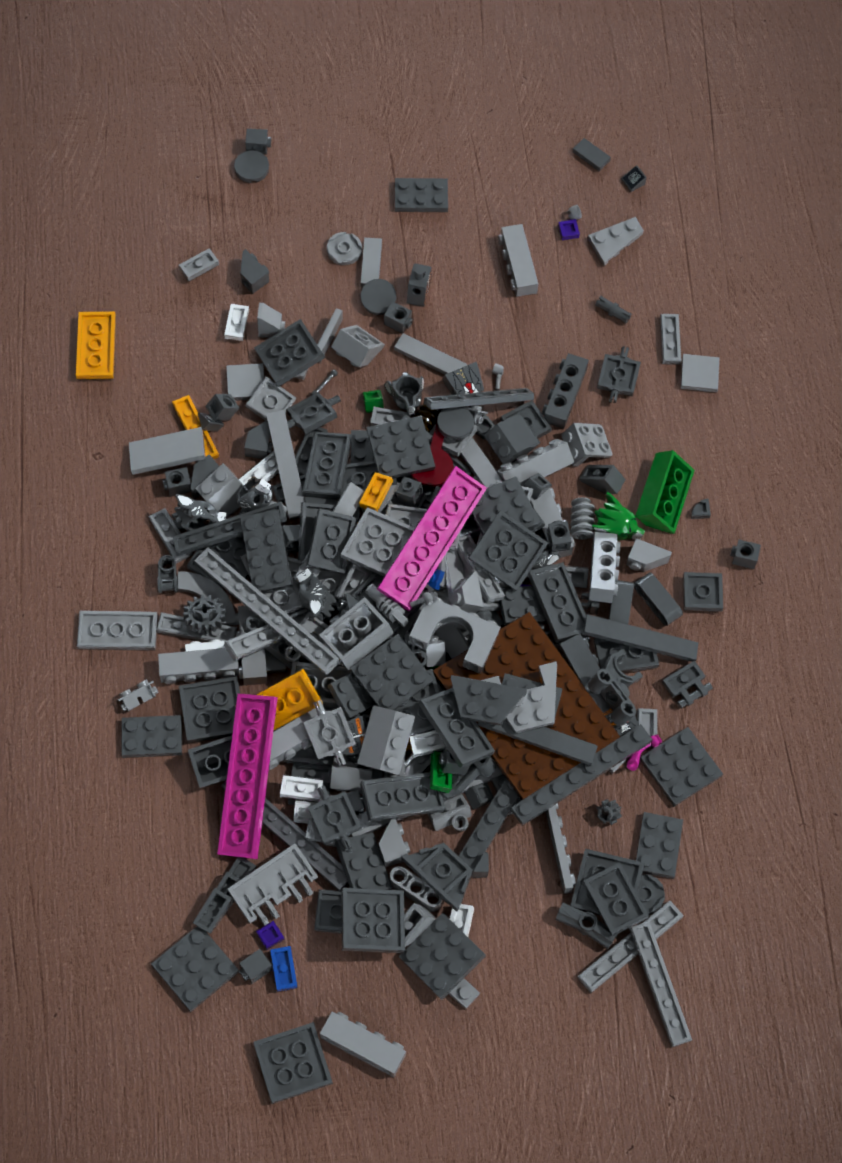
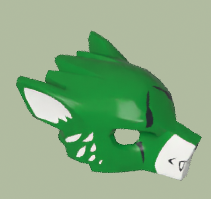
(617, 520)

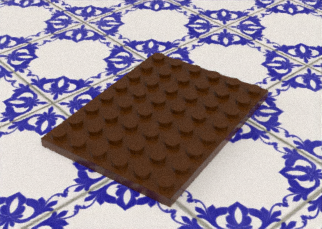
(520, 652)

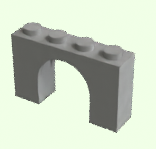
(482, 632)

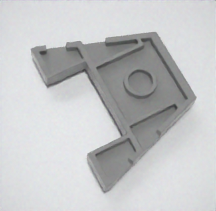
(538, 705)

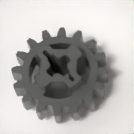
(204, 614)

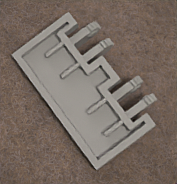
(272, 882)

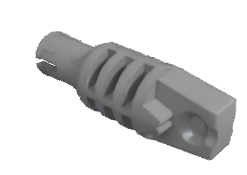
(387, 606)

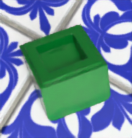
(372, 399)

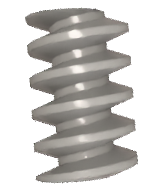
(582, 518)

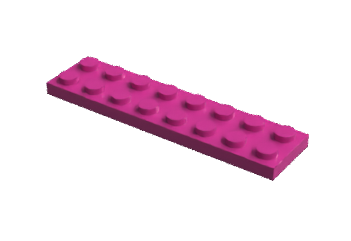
(431, 538)
(247, 776)

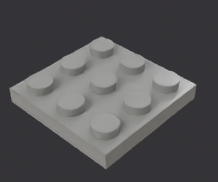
(376, 541)

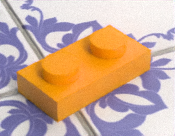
(376, 491)

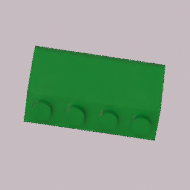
(665, 492)

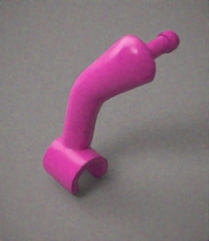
(633, 761)

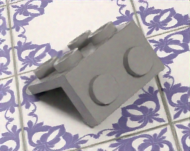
(586, 441)

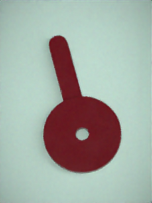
(442, 461)

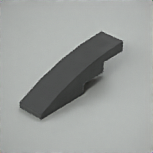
(220, 899)

